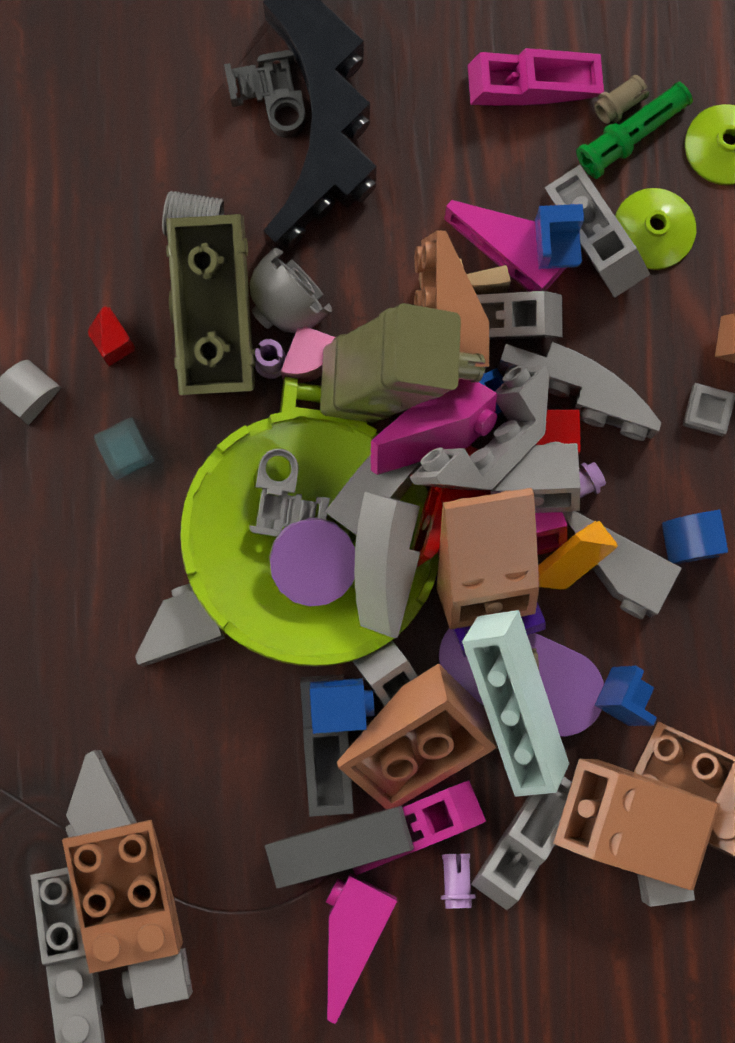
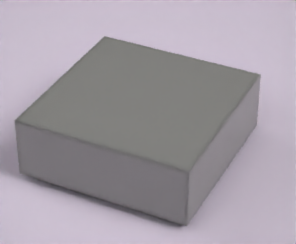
(709, 409)

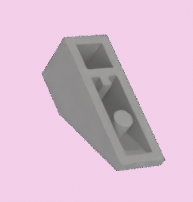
(601, 233)
(523, 314)
(631, 572)

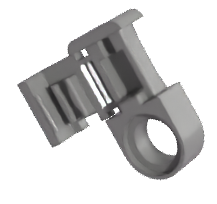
(282, 509)

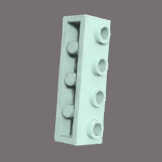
(516, 703)

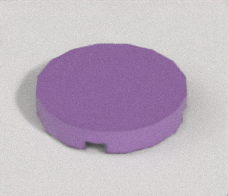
(313, 562)

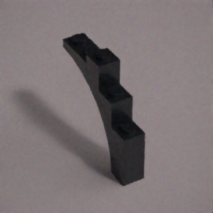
(333, 165)

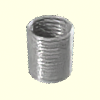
(185, 205)

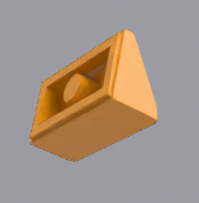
(576, 557)

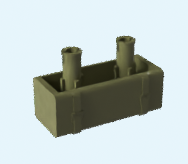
(210, 304)
(395, 364)

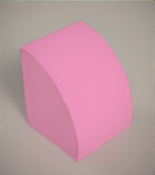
(306, 355)

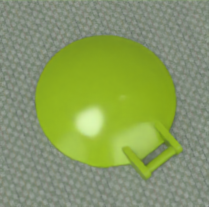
(232, 564)

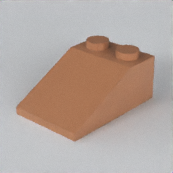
(419, 739)

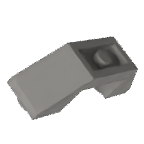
(524, 404)

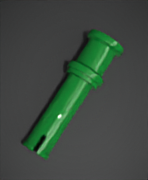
(620, 139)

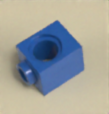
(340, 705)

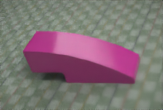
(534, 77)

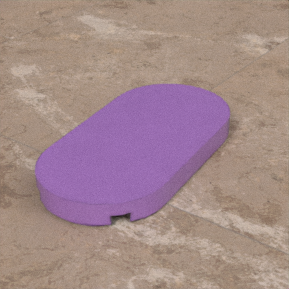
(567, 676)

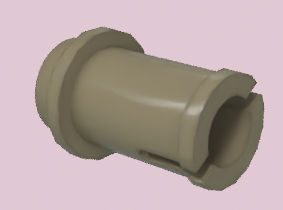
(613, 104)

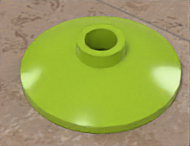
(705, 144)
(658, 247)

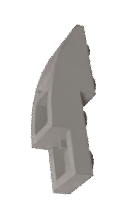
(599, 392)
(72, 990)

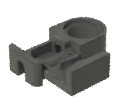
(273, 84)

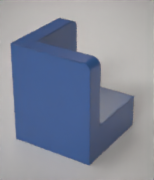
(559, 235)
(626, 696)

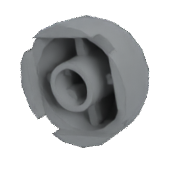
(285, 295)

